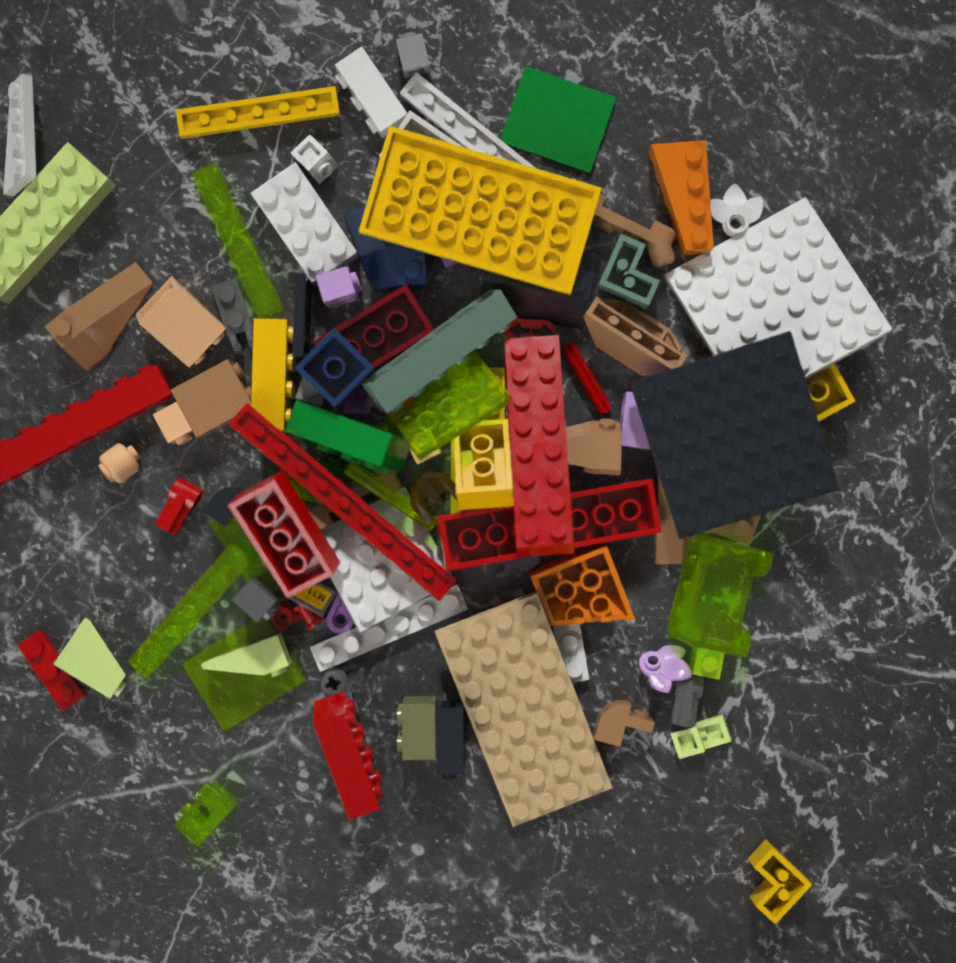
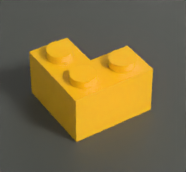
(781, 885)

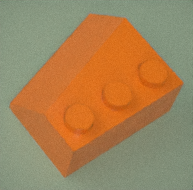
(581, 588)

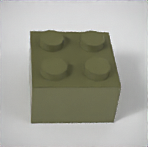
(418, 734)

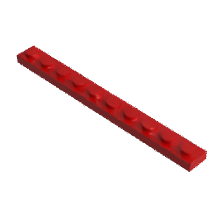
(342, 501)

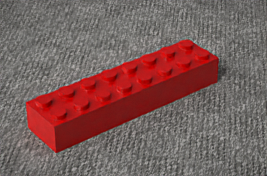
(538, 447)
(597, 517)

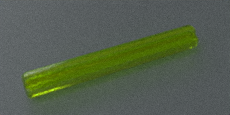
(386, 493)

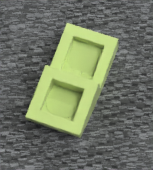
(704, 735)

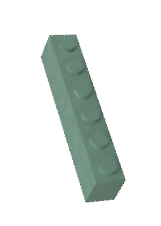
(439, 351)

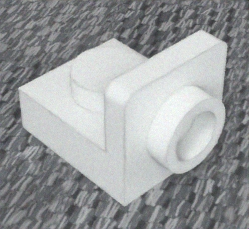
(314, 159)

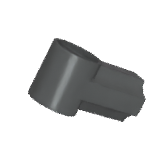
(686, 698)

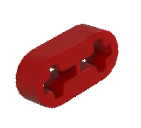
(530, 325)

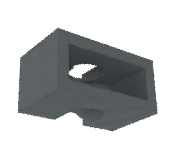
(258, 599)

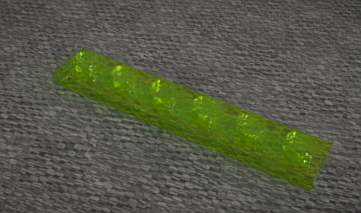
(237, 241)
(190, 610)

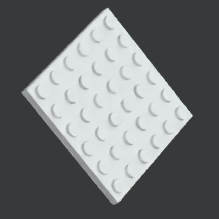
(778, 281)

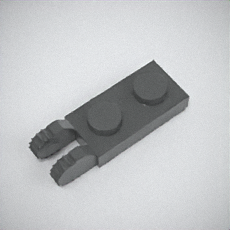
(234, 313)

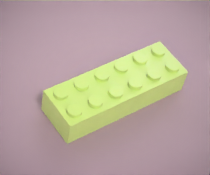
(47, 216)

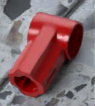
(182, 499)

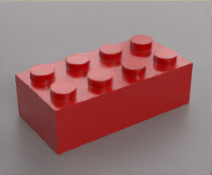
(284, 534)
(347, 754)

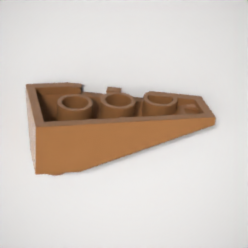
(96, 320)

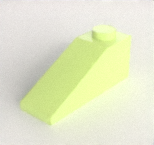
(257, 658)

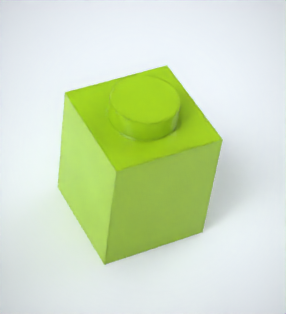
(706, 662)

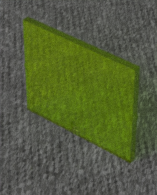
(239, 695)

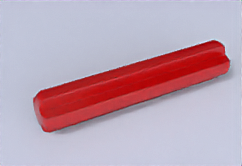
(586, 378)

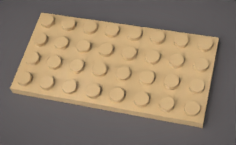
(523, 708)

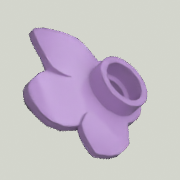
(668, 667)

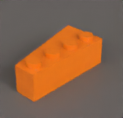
(684, 182)

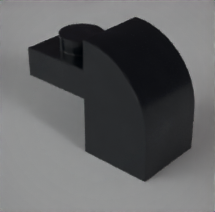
(218, 506)

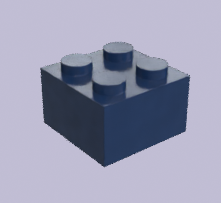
(335, 368)

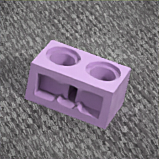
(339, 287)

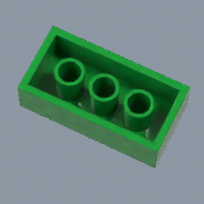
(347, 438)

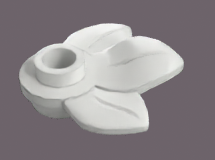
(736, 207)

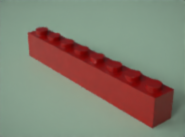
(83, 422)

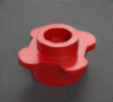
(291, 617)

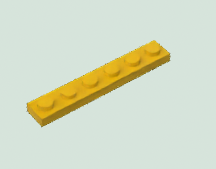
(257, 112)

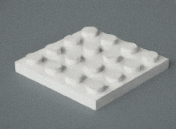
(367, 579)

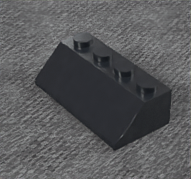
(540, 303)

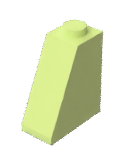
(91, 661)

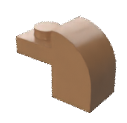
(615, 717)

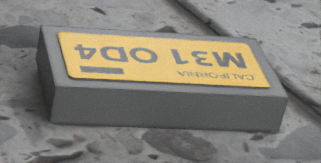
(315, 598)

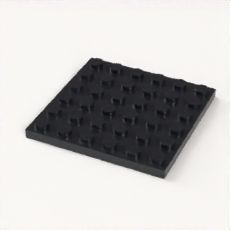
(734, 435)

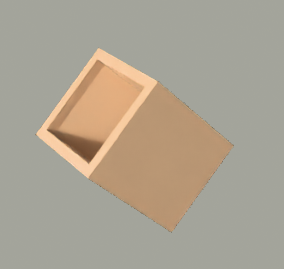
(180, 322)

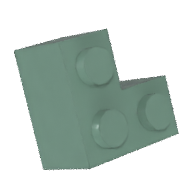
(621, 277)

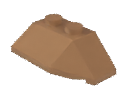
(633, 337)

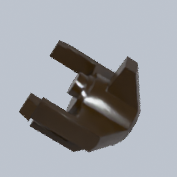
(429, 490)

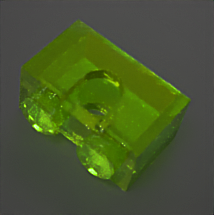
(197, 826)

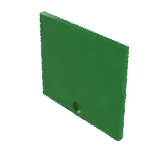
(557, 119)

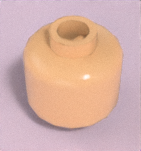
(119, 463)

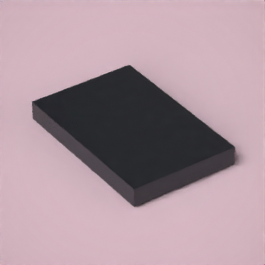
(302, 317)

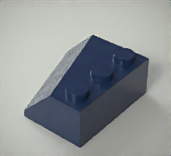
(387, 263)

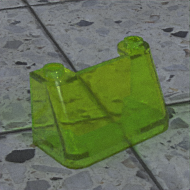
(715, 594)

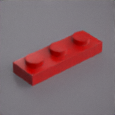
(41, 656)

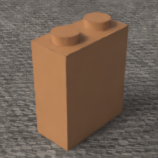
(213, 397)

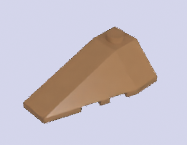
(595, 446)
(668, 546)

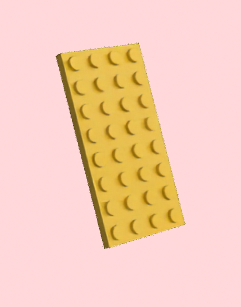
(479, 210)

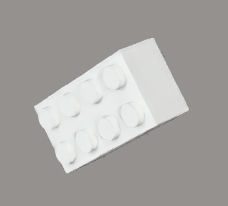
(304, 223)

